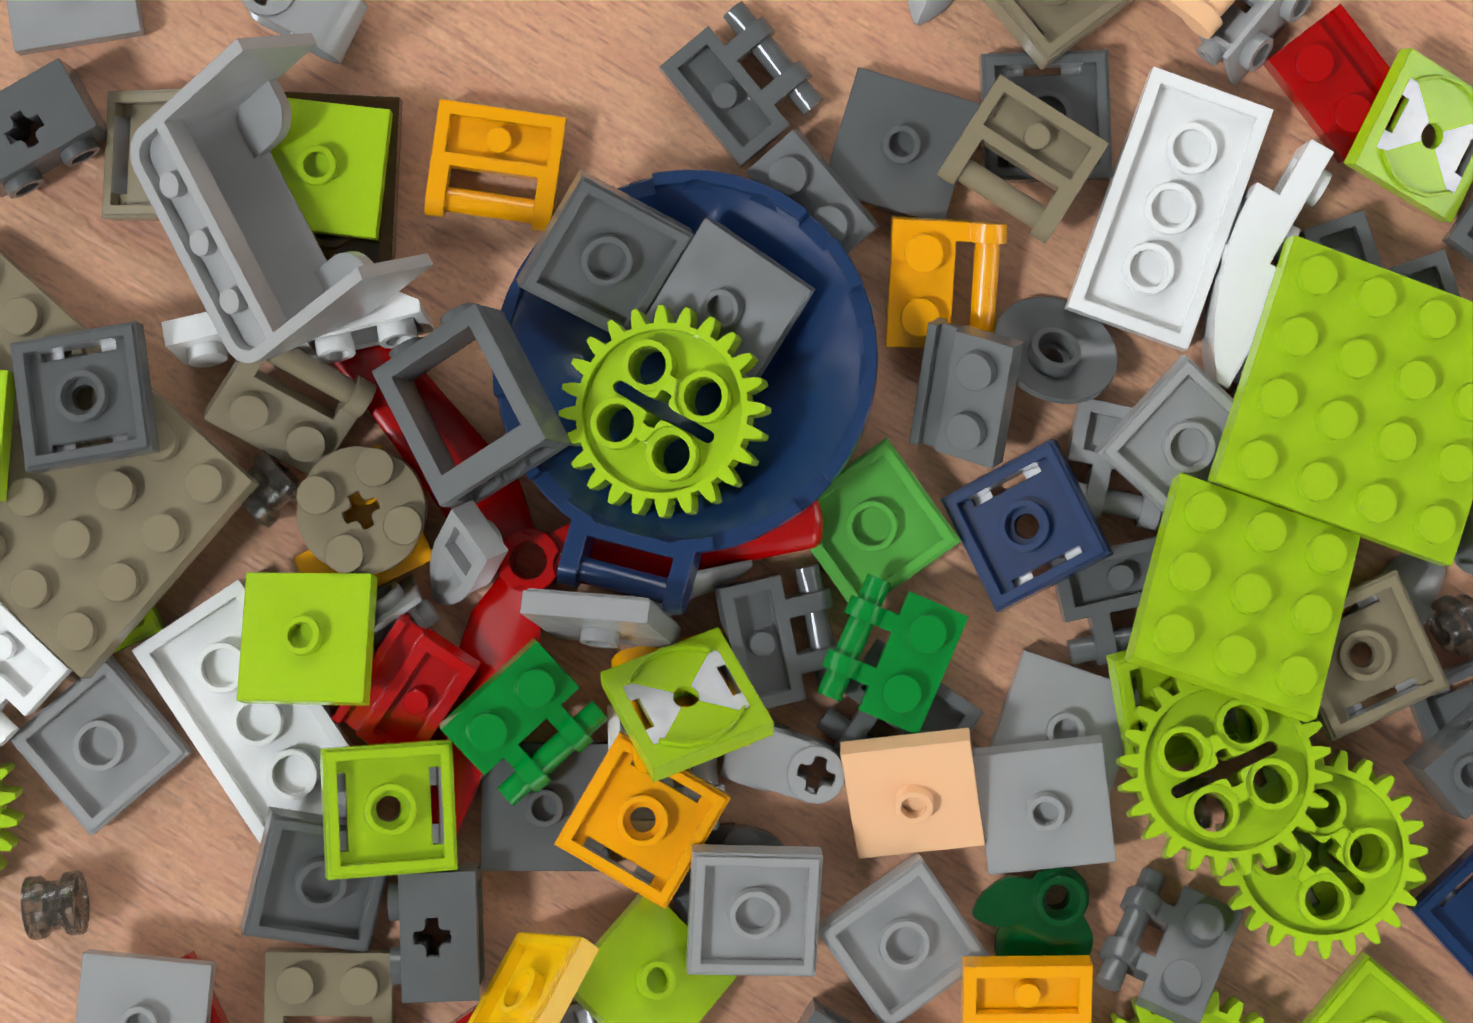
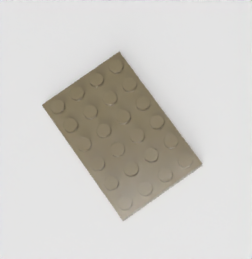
(103, 539)

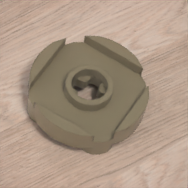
(326, 498)

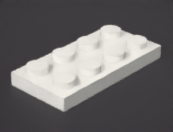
(1169, 209)
(255, 750)

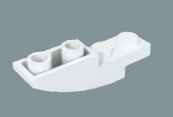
(1245, 267)
(400, 318)

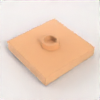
(912, 793)

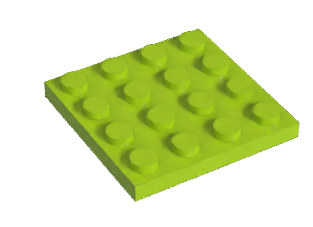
(1357, 403)

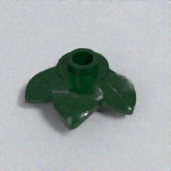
(1030, 924)

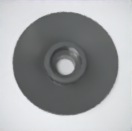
(1063, 353)

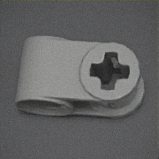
(329, 21)
(775, 764)

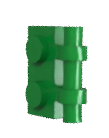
(911, 660)
(510, 708)

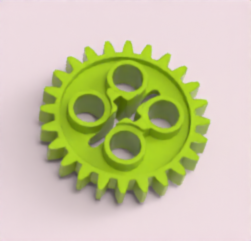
(692, 361)
(1357, 810)
(1248, 822)

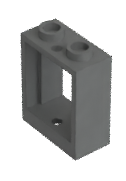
(505, 459)

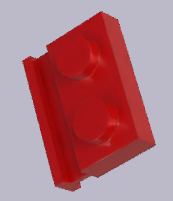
(1331, 78)
(412, 685)

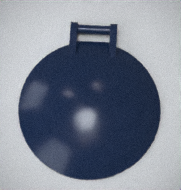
(816, 392)

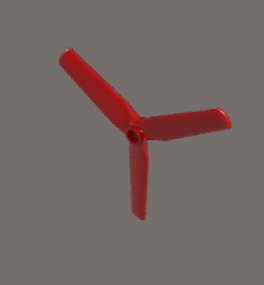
(495, 625)

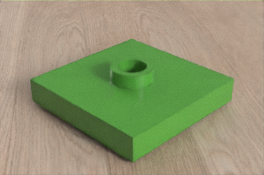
(879, 523)

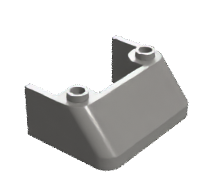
(235, 217)

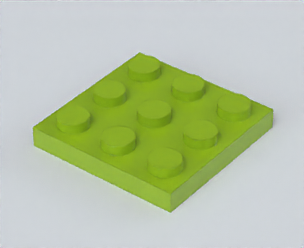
(1243, 598)

